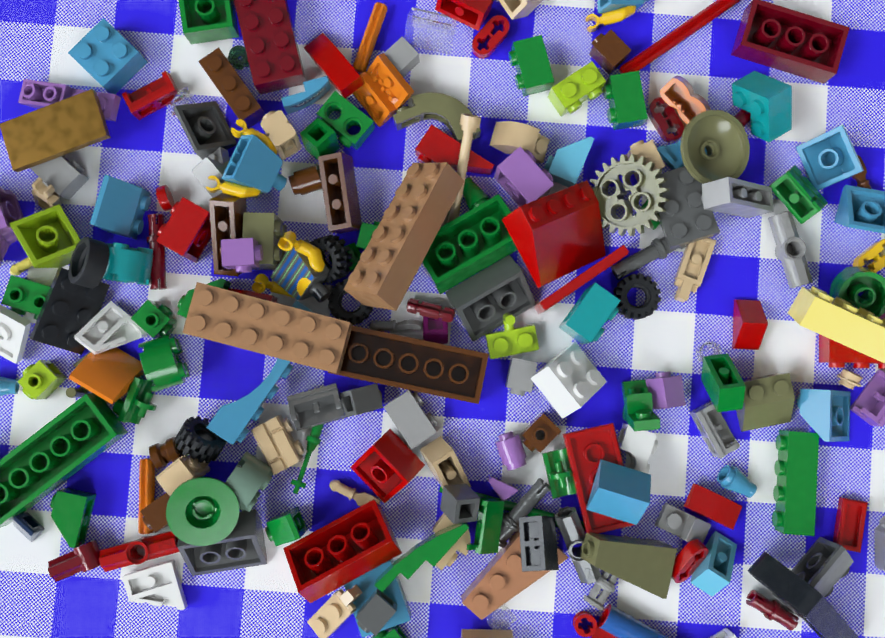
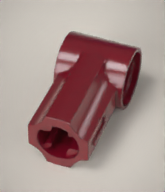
(81, 559)

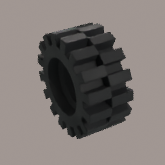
(338, 253)
(648, 288)
(339, 312)
(199, 441)

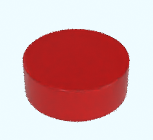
(164, 197)

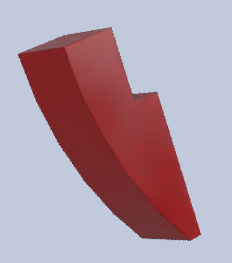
(334, 65)

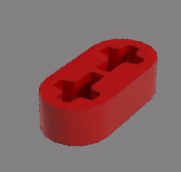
(494, 40)
(688, 560)

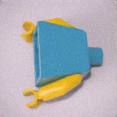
(613, 12)
(252, 166)

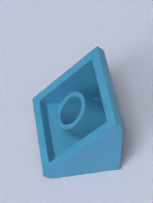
(829, 158)
(861, 209)
(620, 492)

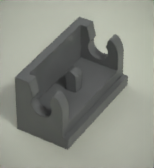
(316, 407)

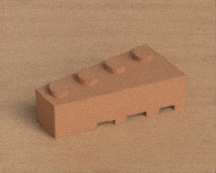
(502, 579)

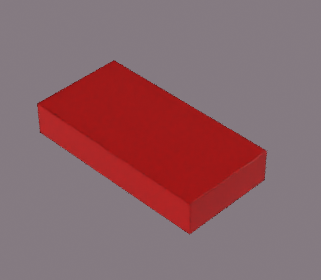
(850, 523)

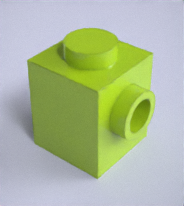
(41, 379)

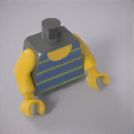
(298, 273)

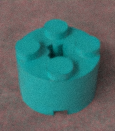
(129, 264)

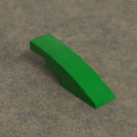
(429, 549)

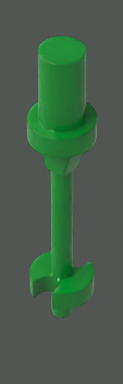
(312, 441)

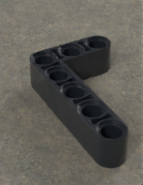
(801, 597)

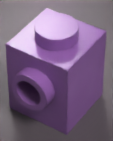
(241, 254)
(666, 390)

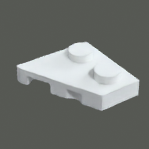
(109, 330)
(156, 585)

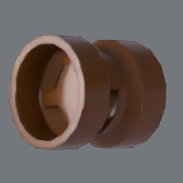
(164, 453)

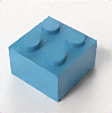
(108, 57)

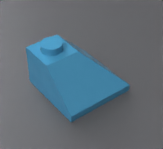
(826, 413)

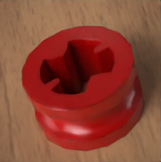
(591, 628)

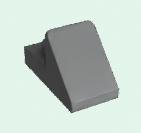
(212, 166)
(682, 524)

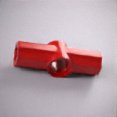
(127, 554)

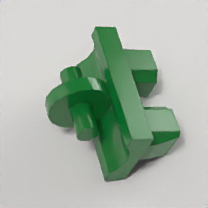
(136, 402)
(559, 473)

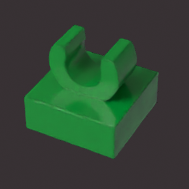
(634, 387)

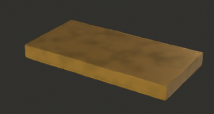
(54, 130)

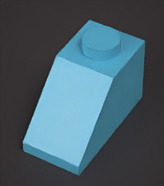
(568, 162)
(717, 567)

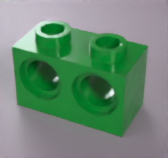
(349, 117)

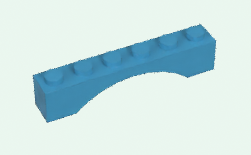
(234, 417)

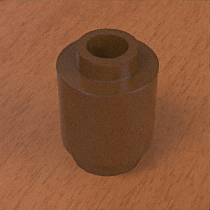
(306, 180)

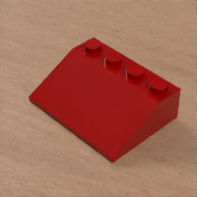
(558, 232)

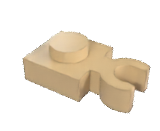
(45, 196)

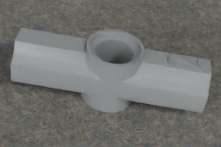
(786, 234)

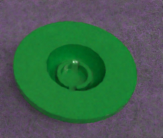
(202, 511)

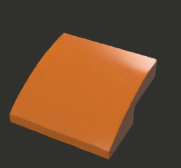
(382, 90)
(107, 373)

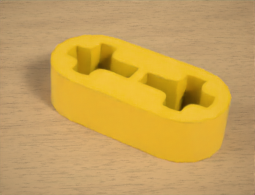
(872, 253)

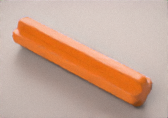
(370, 37)
(146, 491)

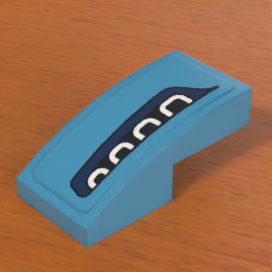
(314, 90)

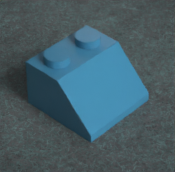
(120, 207)

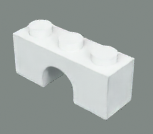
(638, 446)

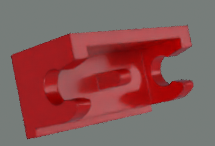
(151, 97)

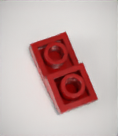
(713, 506)

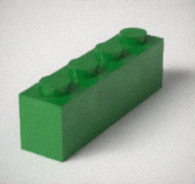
(796, 482)

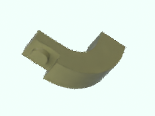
(434, 107)

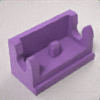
(871, 401)

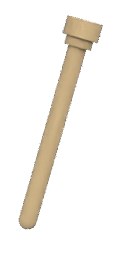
(469, 126)

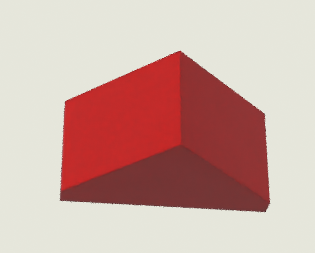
(748, 324)

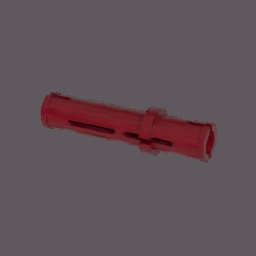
(158, 267)

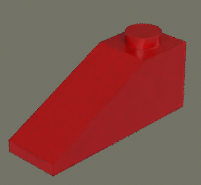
(440, 147)

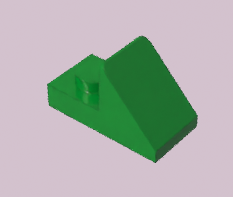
(639, 412)

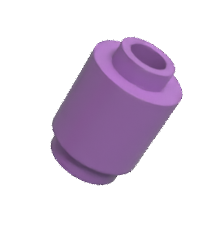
(511, 450)

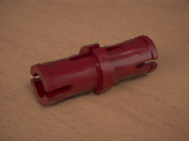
(772, 610)

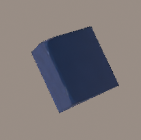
(28, 526)

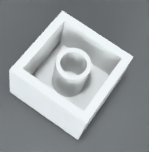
(568, 380)

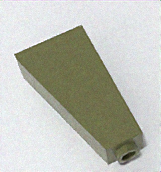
(634, 560)

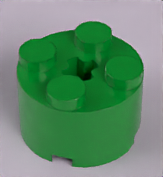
(860, 279)
(163, 363)

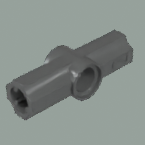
(574, 533)

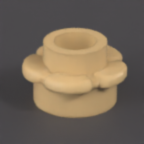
(849, 379)

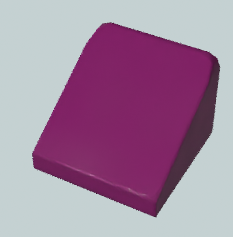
(435, 330)

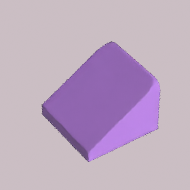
(502, 488)

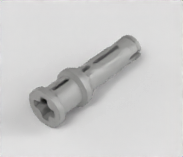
(607, 586)

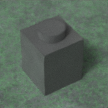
(361, 400)
(460, 503)
(376, 612)

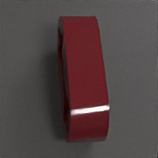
(660, 122)

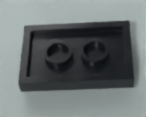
(67, 312)

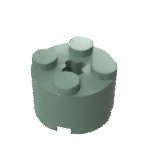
(247, 479)

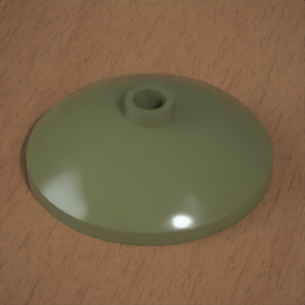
(725, 146)

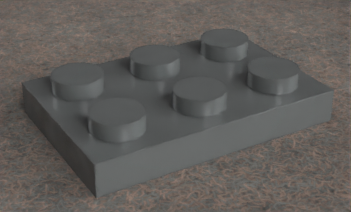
(685, 214)

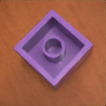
(523, 177)

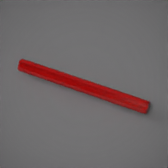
(677, 35)

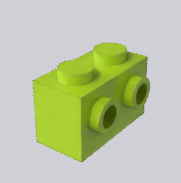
(577, 88)

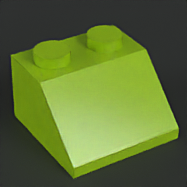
(47, 237)

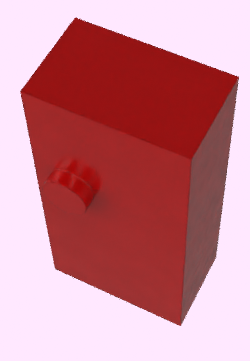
(341, 551)

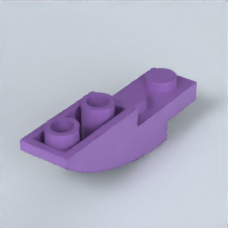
(41, 94)

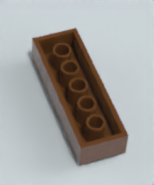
(414, 364)

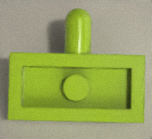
(511, 340)

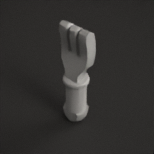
(393, 326)

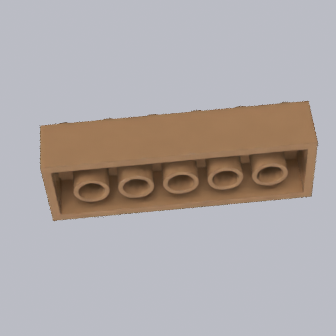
(404, 235)
(267, 328)

